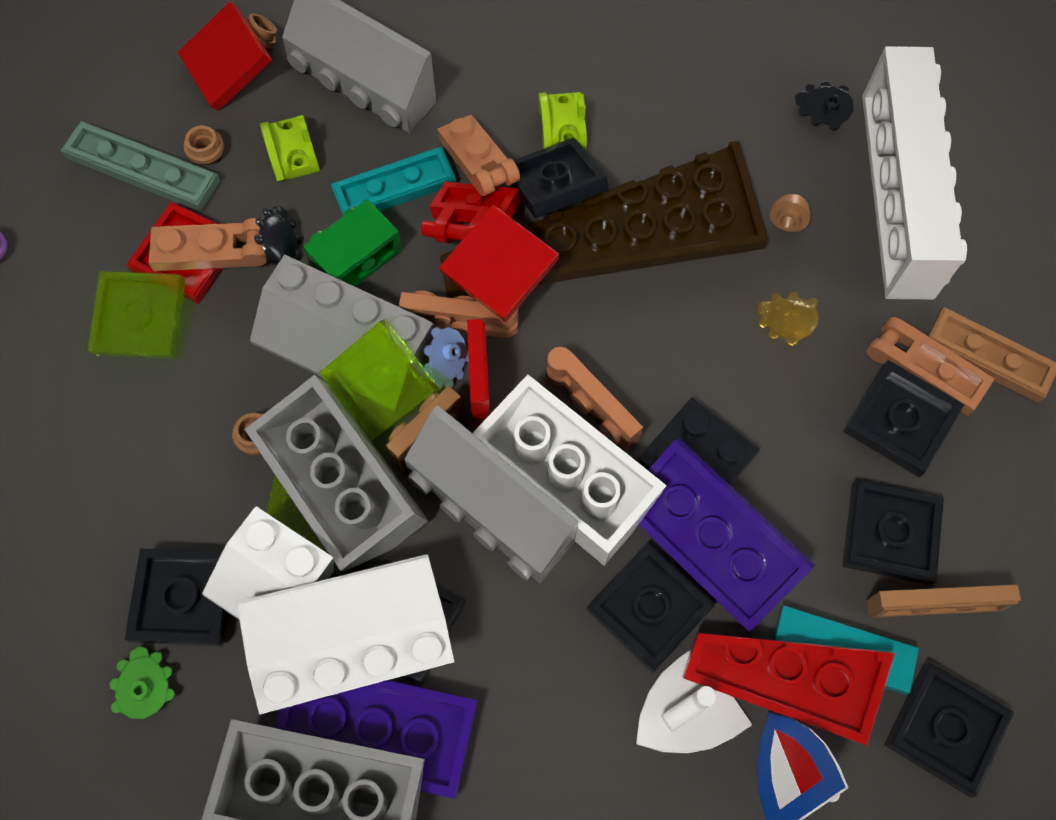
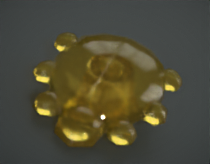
(789, 317)

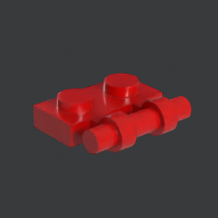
(464, 204)

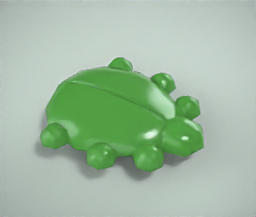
(142, 685)

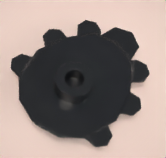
(825, 104)
(277, 234)

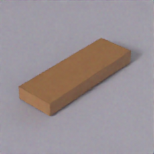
(995, 354)
(943, 601)

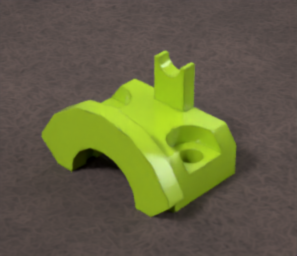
(562, 118)
(289, 148)

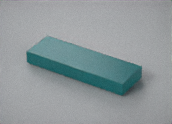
(396, 181)
(811, 629)

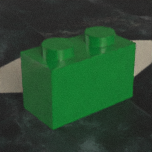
(354, 245)

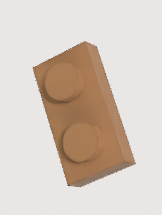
(405, 434)

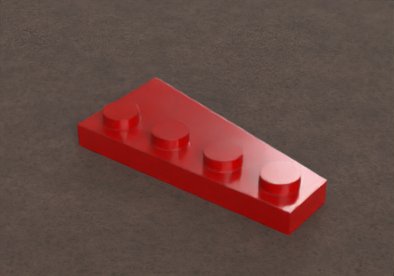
(807, 682)

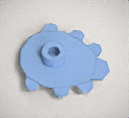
(446, 356)

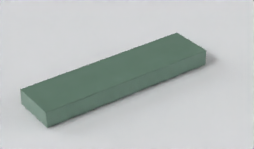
(141, 166)

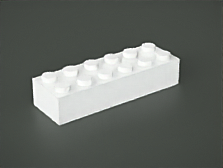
(912, 174)

